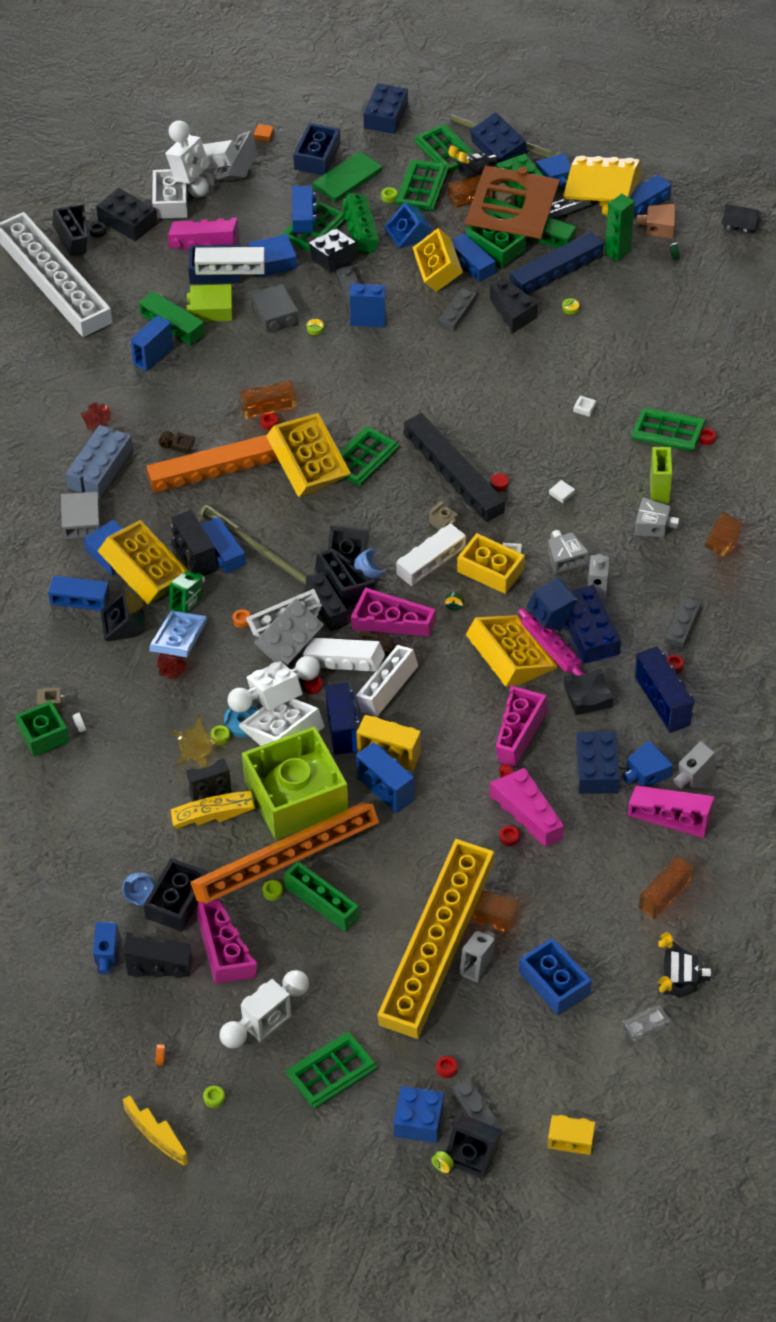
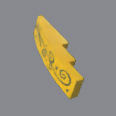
(211, 808)
(158, 1134)

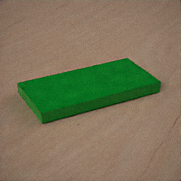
(347, 176)

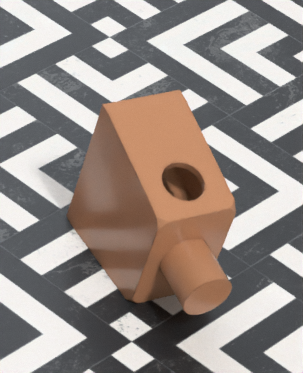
(659, 220)

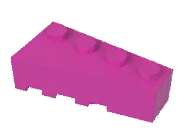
(203, 233)
(527, 804)

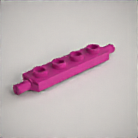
(551, 643)

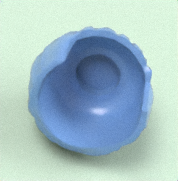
(367, 565)
(138, 887)

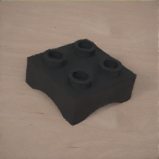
(588, 692)
(209, 781)

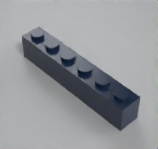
(557, 263)

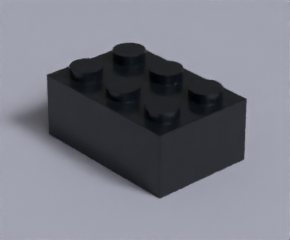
(127, 214)
(193, 543)
(173, 897)

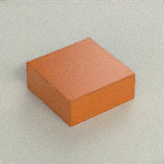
(263, 132)

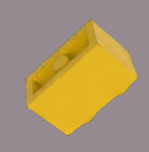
(571, 1134)

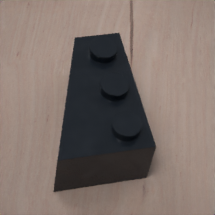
(513, 304)
(342, 576)
(156, 958)

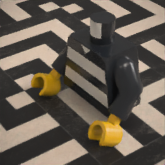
(471, 164)
(680, 969)

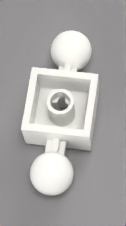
(187, 159)
(274, 685)
(265, 1009)

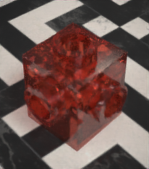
(96, 415)
(170, 665)

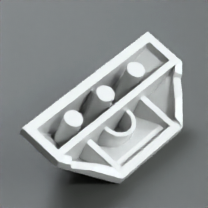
(260, 621)

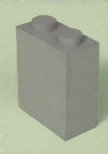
(79, 514)

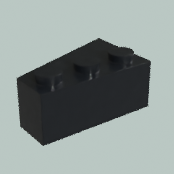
(71, 227)

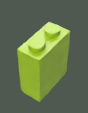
(210, 302)
(660, 474)

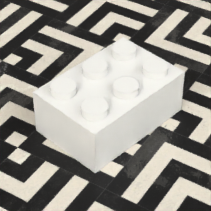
(169, 195)

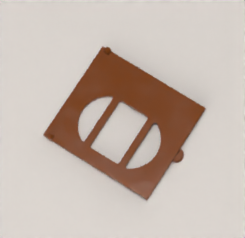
(536, 208)

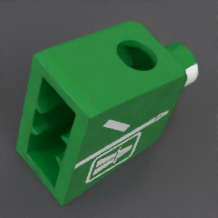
(185, 591)

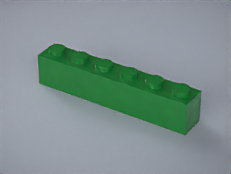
(554, 234)

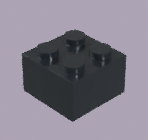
(333, 250)

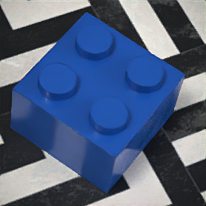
(418, 1114)

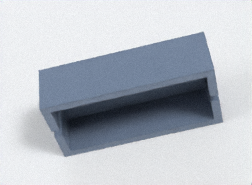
(99, 461)

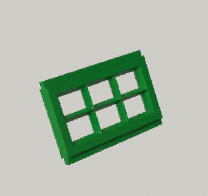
(429, 150)
(433, 193)
(335, 224)
(673, 441)
(369, 469)
(333, 1089)

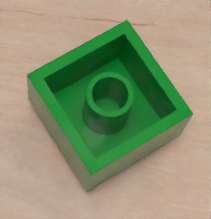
(42, 728)

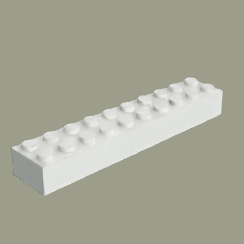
(54, 275)

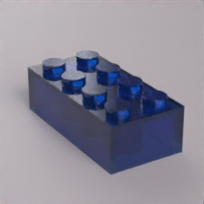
(592, 627)
(664, 689)

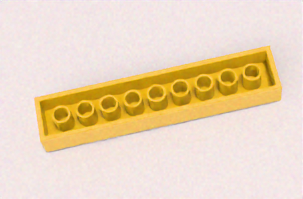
(436, 939)

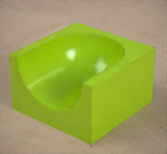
(295, 782)

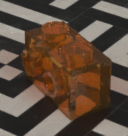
(723, 534)

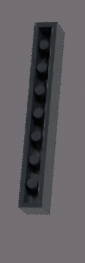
(454, 467)

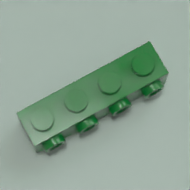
(360, 222)
(619, 227)
(183, 324)
(321, 896)

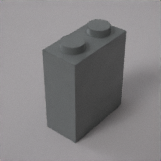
(274, 308)

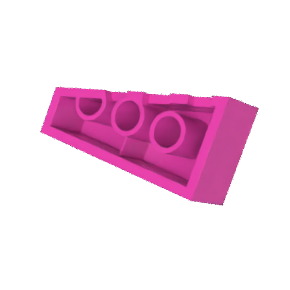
(392, 615)
(520, 722)
(672, 809)
(225, 951)

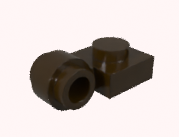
(181, 443)
(386, 643)

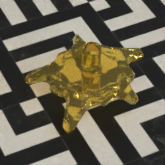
(194, 743)

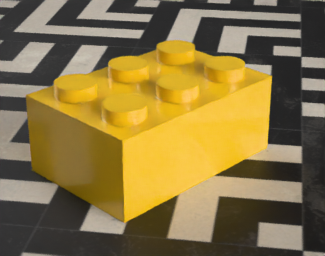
(437, 260)
(490, 563)
(398, 741)

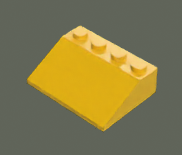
(602, 178)
(307, 454)
(142, 561)
(509, 649)

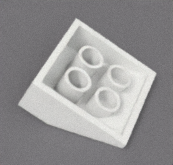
(281, 721)

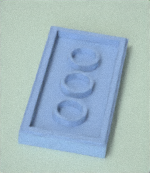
(178, 633)

